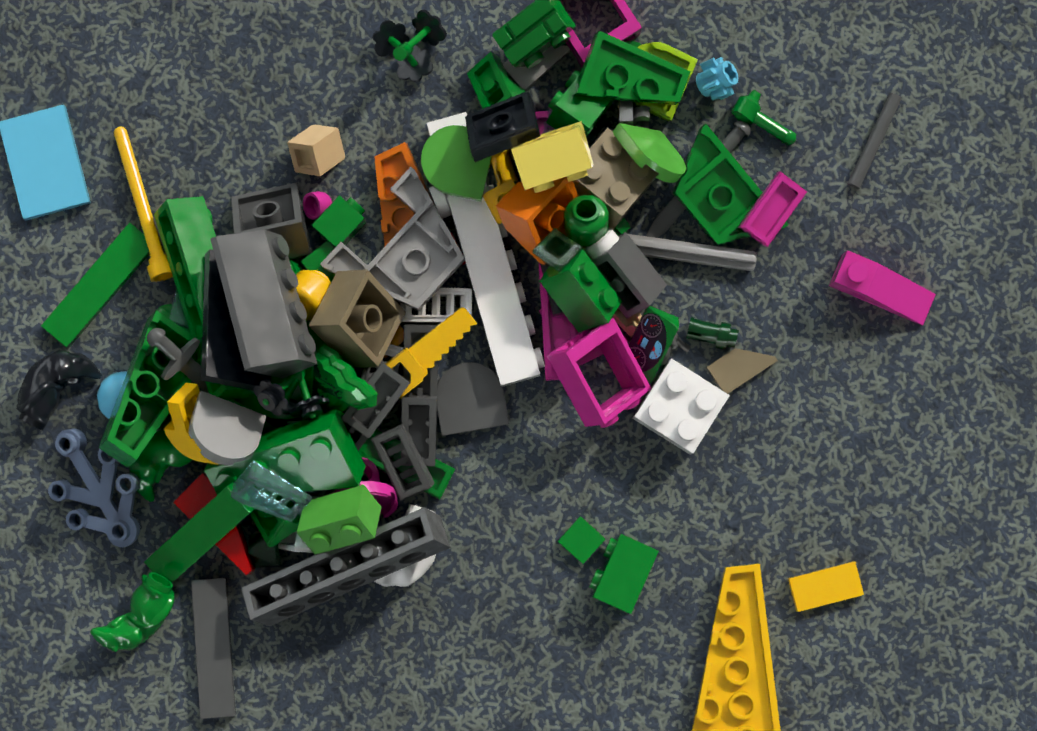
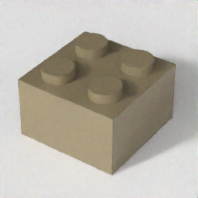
(614, 177)
(357, 318)

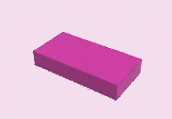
(772, 209)

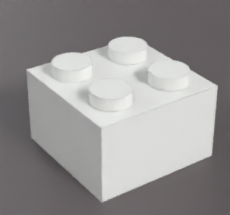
(681, 406)

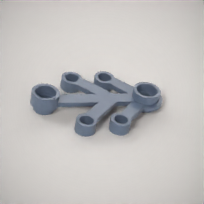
(98, 492)

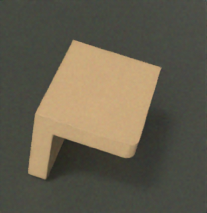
(316, 150)

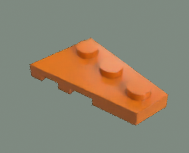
(389, 169)

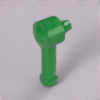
(748, 110)

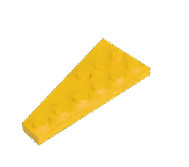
(738, 668)

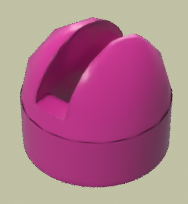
(315, 204)

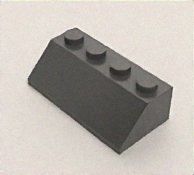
(264, 303)

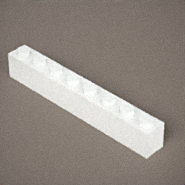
(493, 283)

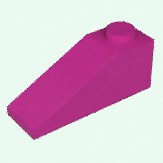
(881, 287)

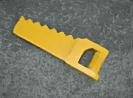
(432, 346)

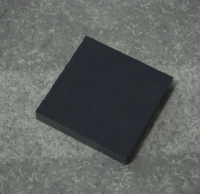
(502, 126)

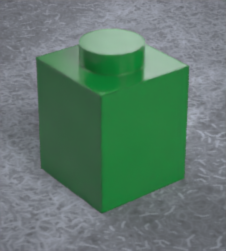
(340, 221)

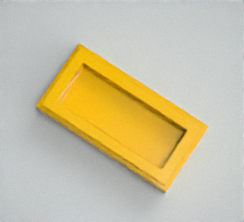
(825, 586)

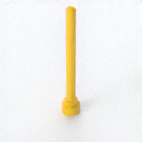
(158, 263)

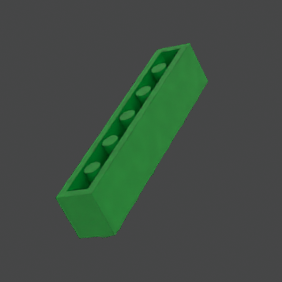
(186, 238)

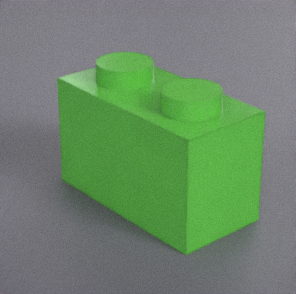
(339, 520)

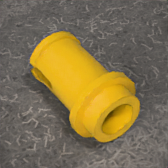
(503, 167)

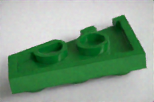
(629, 74)

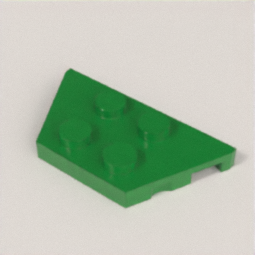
(716, 189)

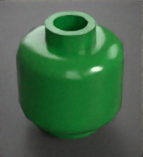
(586, 220)

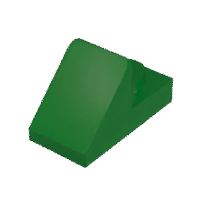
(492, 81)

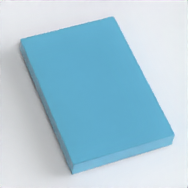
(44, 162)

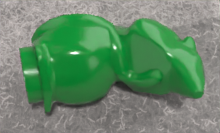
(154, 461)
(149, 608)

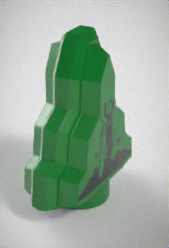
(338, 382)

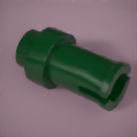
(712, 333)

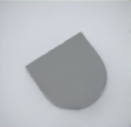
(224, 429)

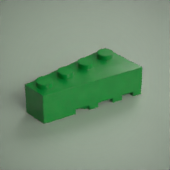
(144, 394)
(305, 453)

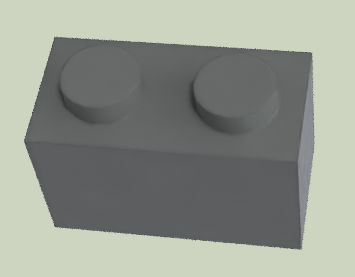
(630, 275)

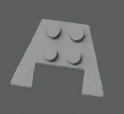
(416, 258)

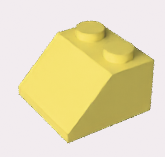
(552, 157)

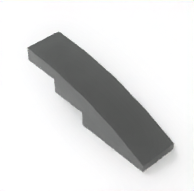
(420, 404)
(365, 421)

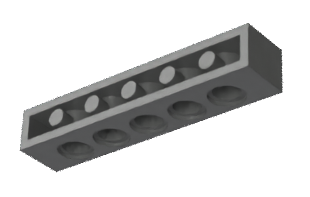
(345, 568)

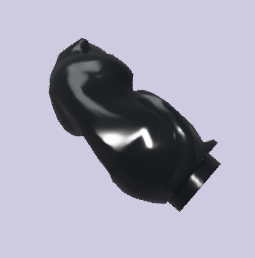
(44, 382)

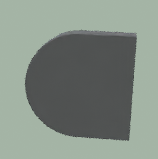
(470, 399)

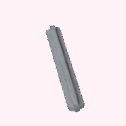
(695, 253)

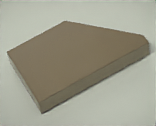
(738, 367)

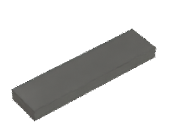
(213, 648)

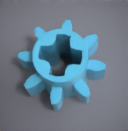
(717, 78)

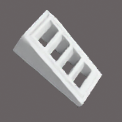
(465, 301)

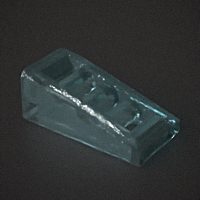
(264, 479)

